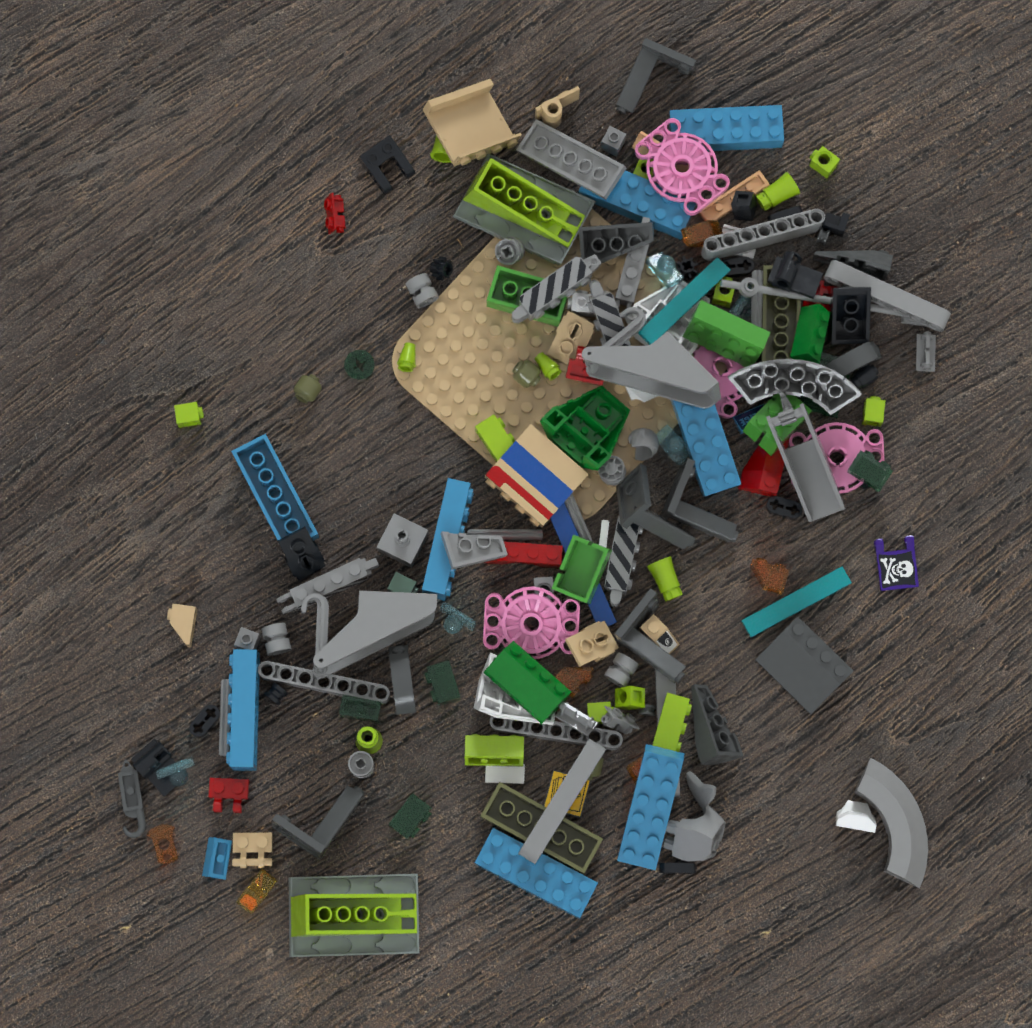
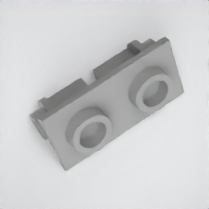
(925, 352)
(576, 719)
(621, 722)

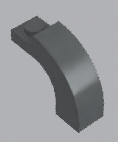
(855, 359)
(402, 679)

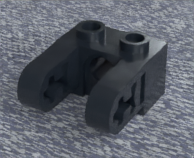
(379, 154)

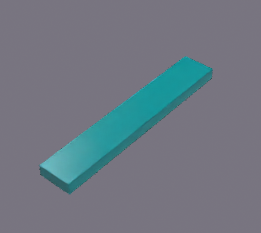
(684, 301)
(796, 602)

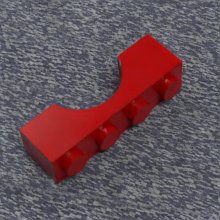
(537, 554)

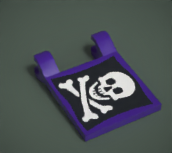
(898, 567)

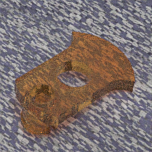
(163, 832)

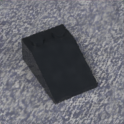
(849, 315)

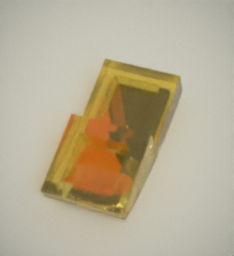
(256, 891)

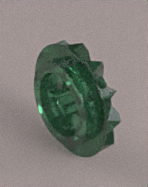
(361, 356)

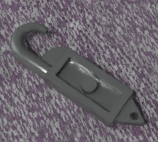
(132, 798)

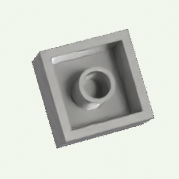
(402, 540)

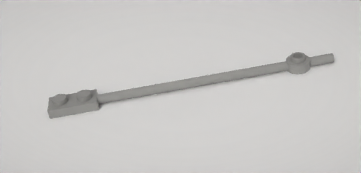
(756, 288)

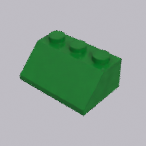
(810, 333)

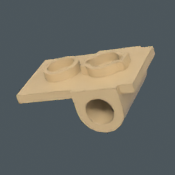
(551, 110)
(571, 333)
(592, 643)

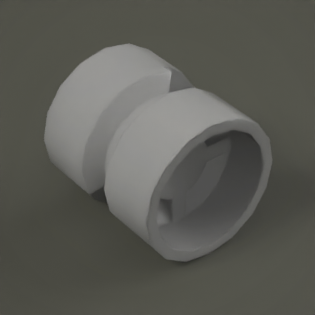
(421, 289)
(276, 639)
(621, 670)
(361, 764)

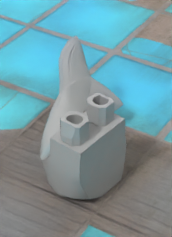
(697, 837)

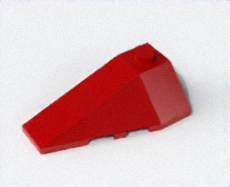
(763, 472)

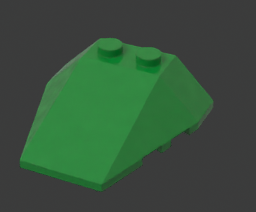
(587, 427)

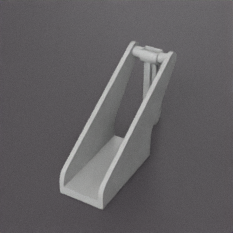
(657, 368)
(807, 466)
(379, 623)

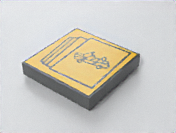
(578, 805)

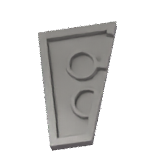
(472, 549)

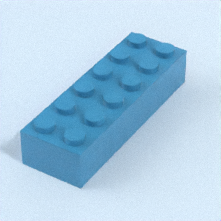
(733, 126)
(637, 199)
(707, 447)
(272, 488)
(451, 519)
(244, 710)
(650, 807)
(545, 879)

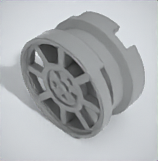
(509, 250)
(613, 471)

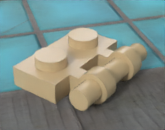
(252, 843)

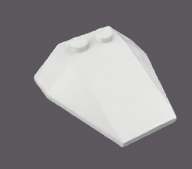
(656, 302)
(497, 703)

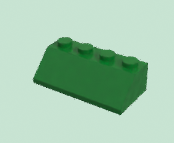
(527, 682)

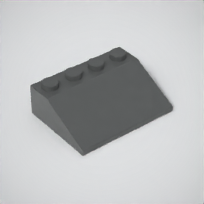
(804, 665)

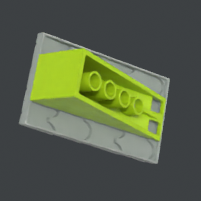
(526, 206)
(353, 915)

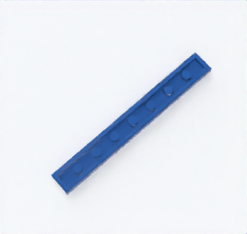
(565, 530)

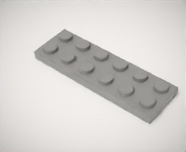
(571, 159)

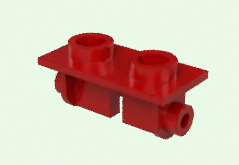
(333, 205)

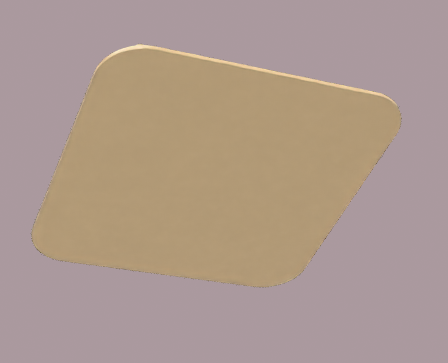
(471, 349)

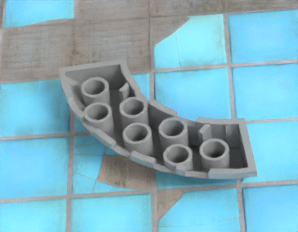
(795, 378)
(901, 820)

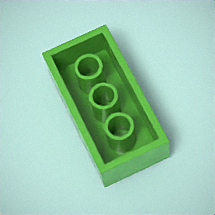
(510, 285)
(726, 334)

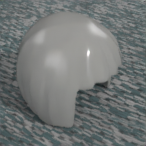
(645, 442)

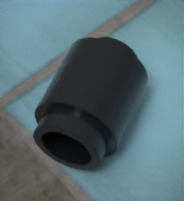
(864, 376)

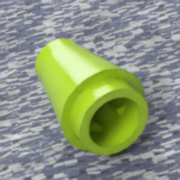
(407, 358)
(548, 367)

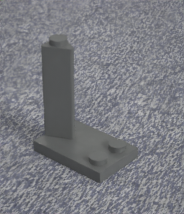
(643, 68)
(633, 507)
(692, 515)
(630, 637)
(327, 829)

